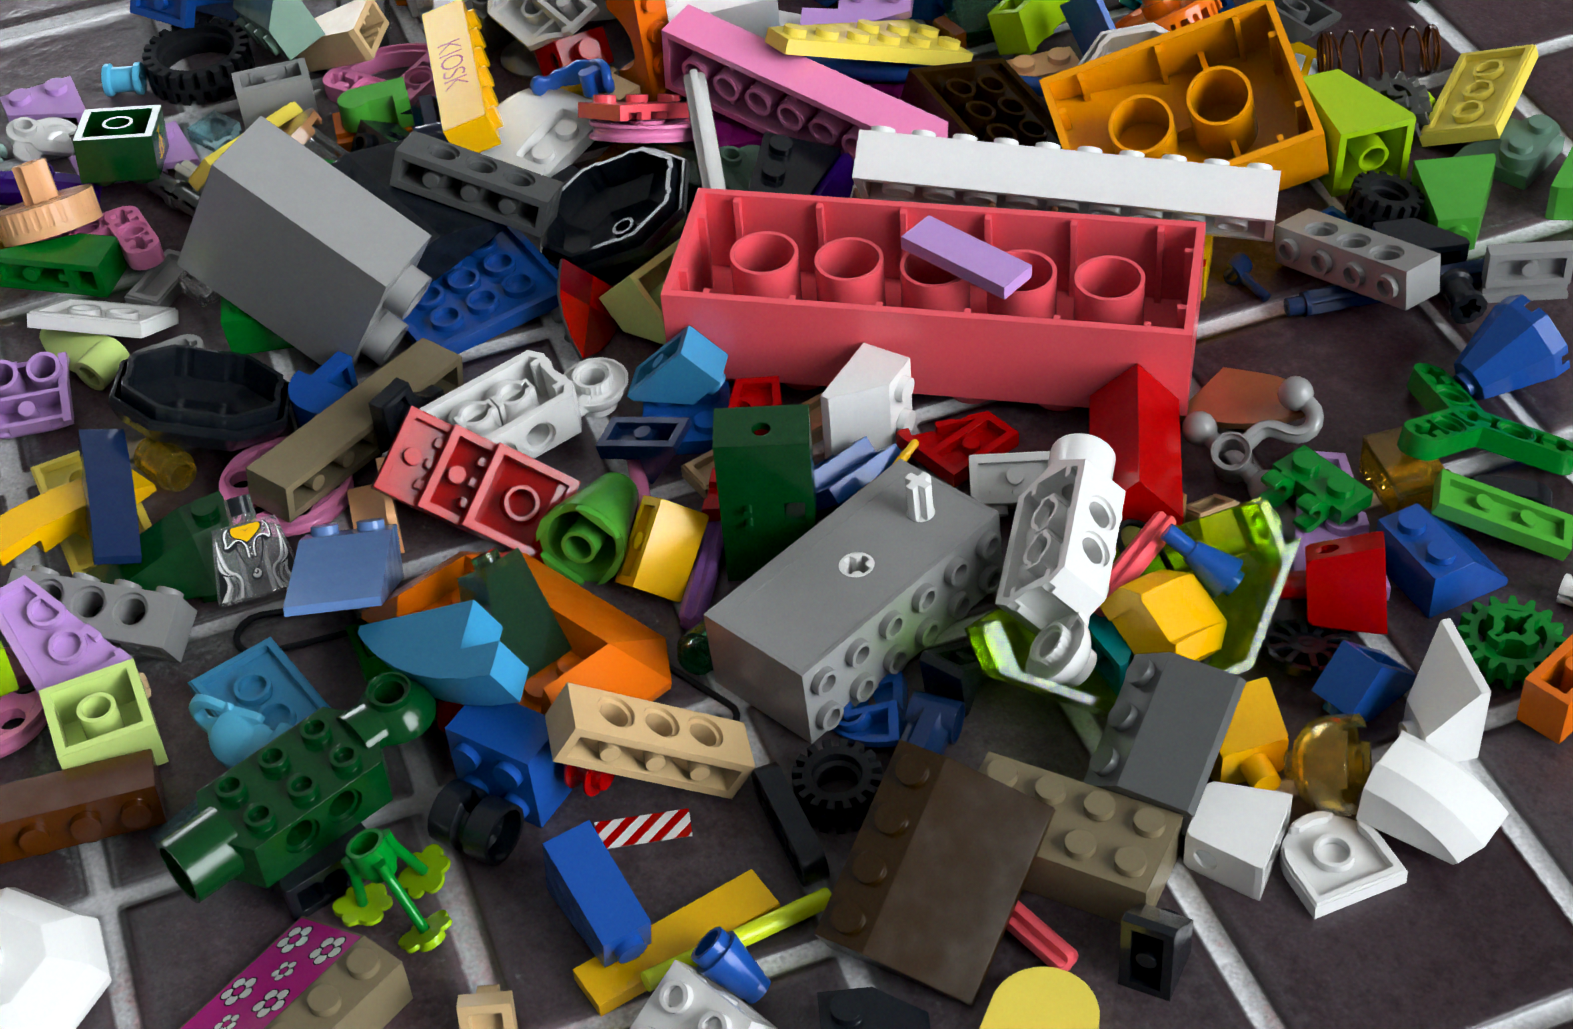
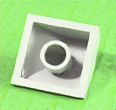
(1448, 697)

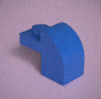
(318, 391)

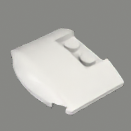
(542, 131)

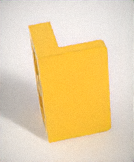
(662, 548)

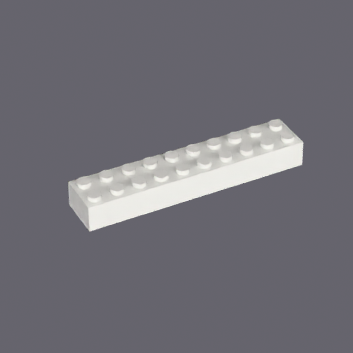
(1084, 181)

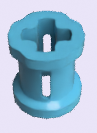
(124, 79)

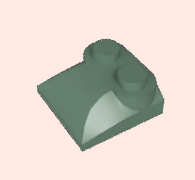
(1522, 150)

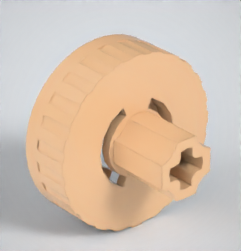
(44, 208)

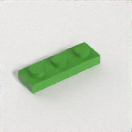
(1502, 515)

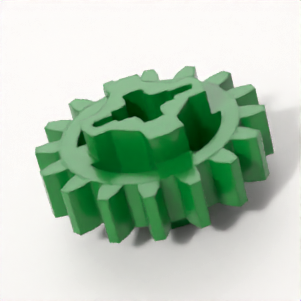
(1509, 638)

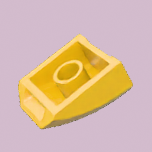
(1167, 615)

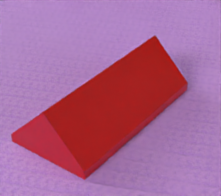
(1143, 429)

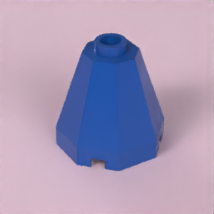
(1511, 351)

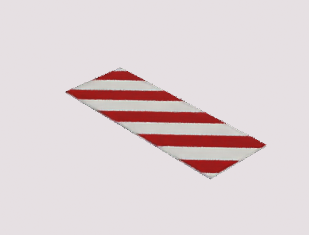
(644, 828)

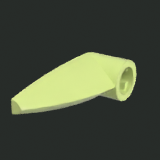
(91, 356)

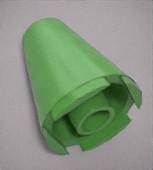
(590, 530)

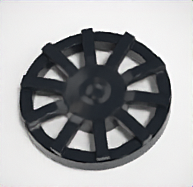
(1303, 649)

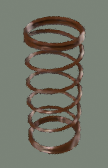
(1424, 56)

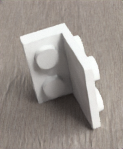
(694, 1002)

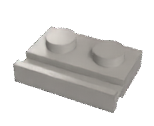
(1528, 269)

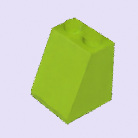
(1360, 129)

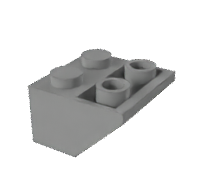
(271, 87)

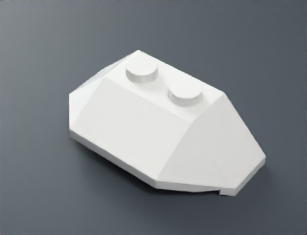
(541, 21)

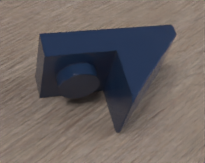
(645, 439)

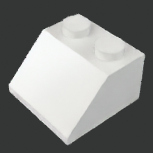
(868, 400)

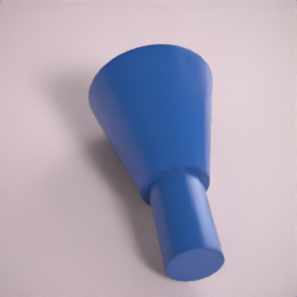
(1214, 568)

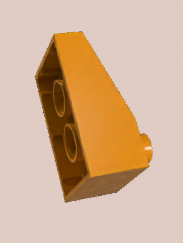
(1198, 93)

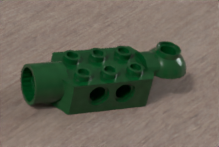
(297, 791)

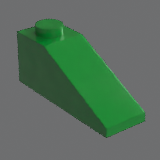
(65, 265)

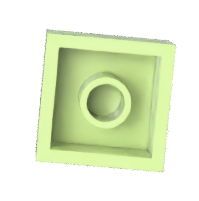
(101, 717)

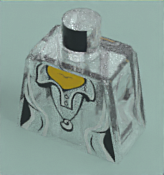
(249, 554)

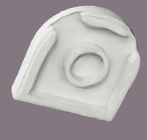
(1337, 862)

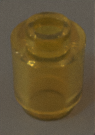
(165, 464)

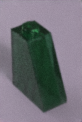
(514, 599)

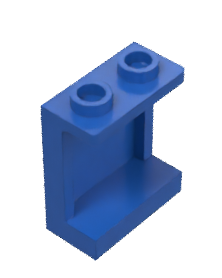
(182, 12)

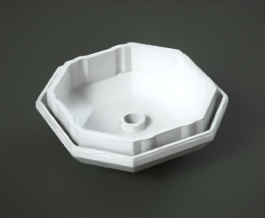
(48, 963)

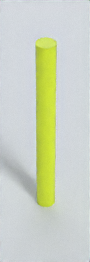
(751, 931)

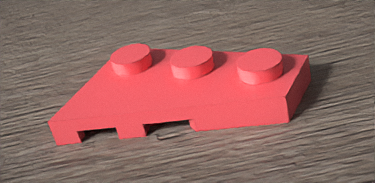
(634, 107)

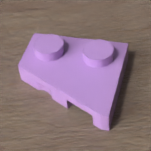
(52, 99)

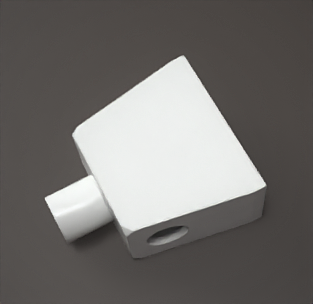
(1237, 835)

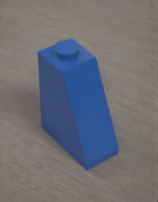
(595, 895)

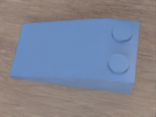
(344, 568)

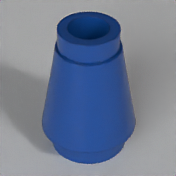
(730, 965)

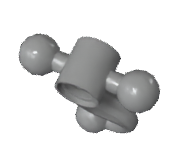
(1294, 394)

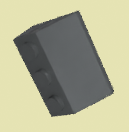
(1165, 731)

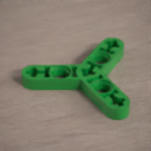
(1460, 424)

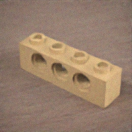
(648, 741)

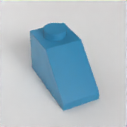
(680, 371)

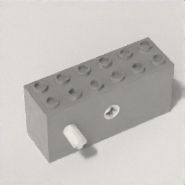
(855, 599)

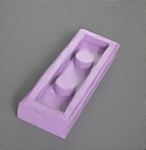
(966, 257)

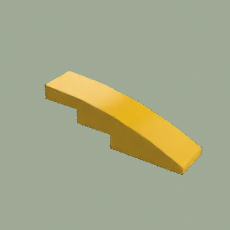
(52, 518)

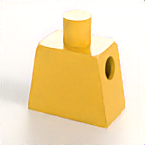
(1254, 740)

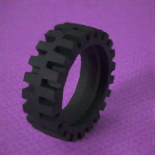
(197, 83)

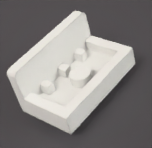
(1003, 477)

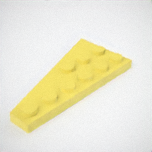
(871, 41)

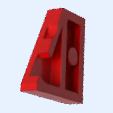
(953, 440)

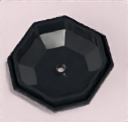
(619, 211)
(200, 397)

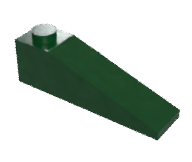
(176, 552)

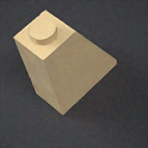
(350, 36)

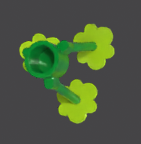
(373, 857)

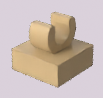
(487, 1009)

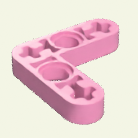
(136, 237)

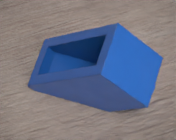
(1362, 681)

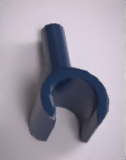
(1238, 272)

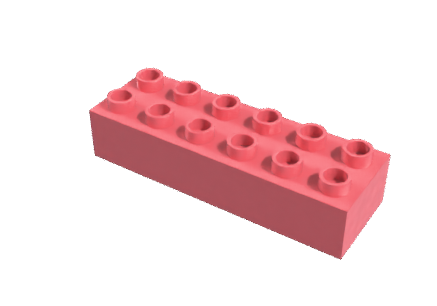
(811, 278)

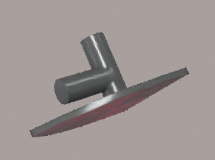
(580, 310)

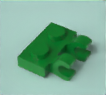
(1321, 489)

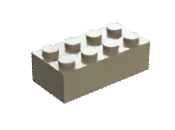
(1100, 845)

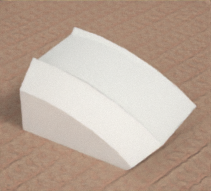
(1429, 801)

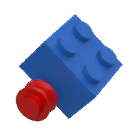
(510, 756)

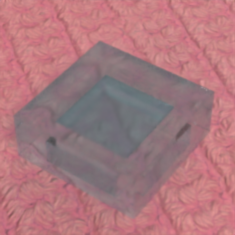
(214, 131)

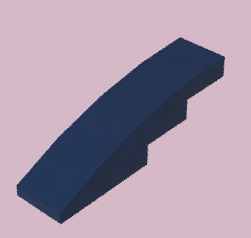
(109, 497)

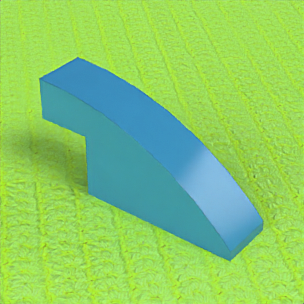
(451, 654)

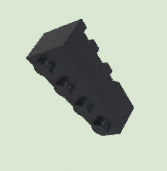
(791, 165)

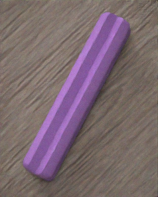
(703, 576)

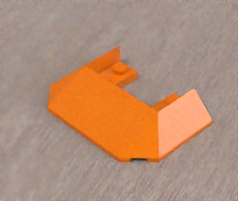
(606, 644)

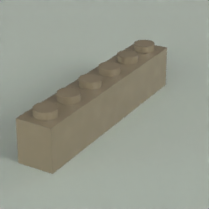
(343, 435)

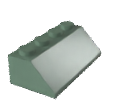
(278, 25)

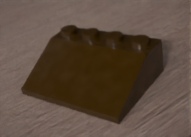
(981, 101)
(935, 873)

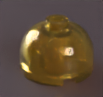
(1330, 763)

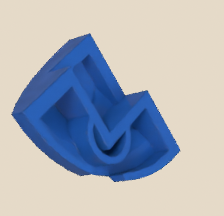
(879, 723)

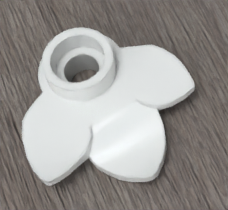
(38, 137)

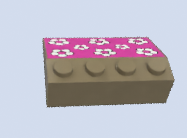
(311, 981)

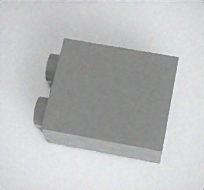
(305, 249)

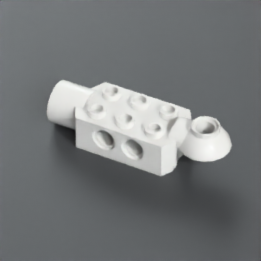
(531, 403)
(1063, 556)

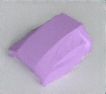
(35, 395)

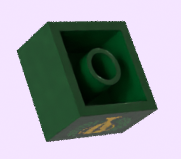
(121, 144)

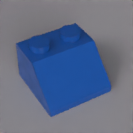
(1435, 561)

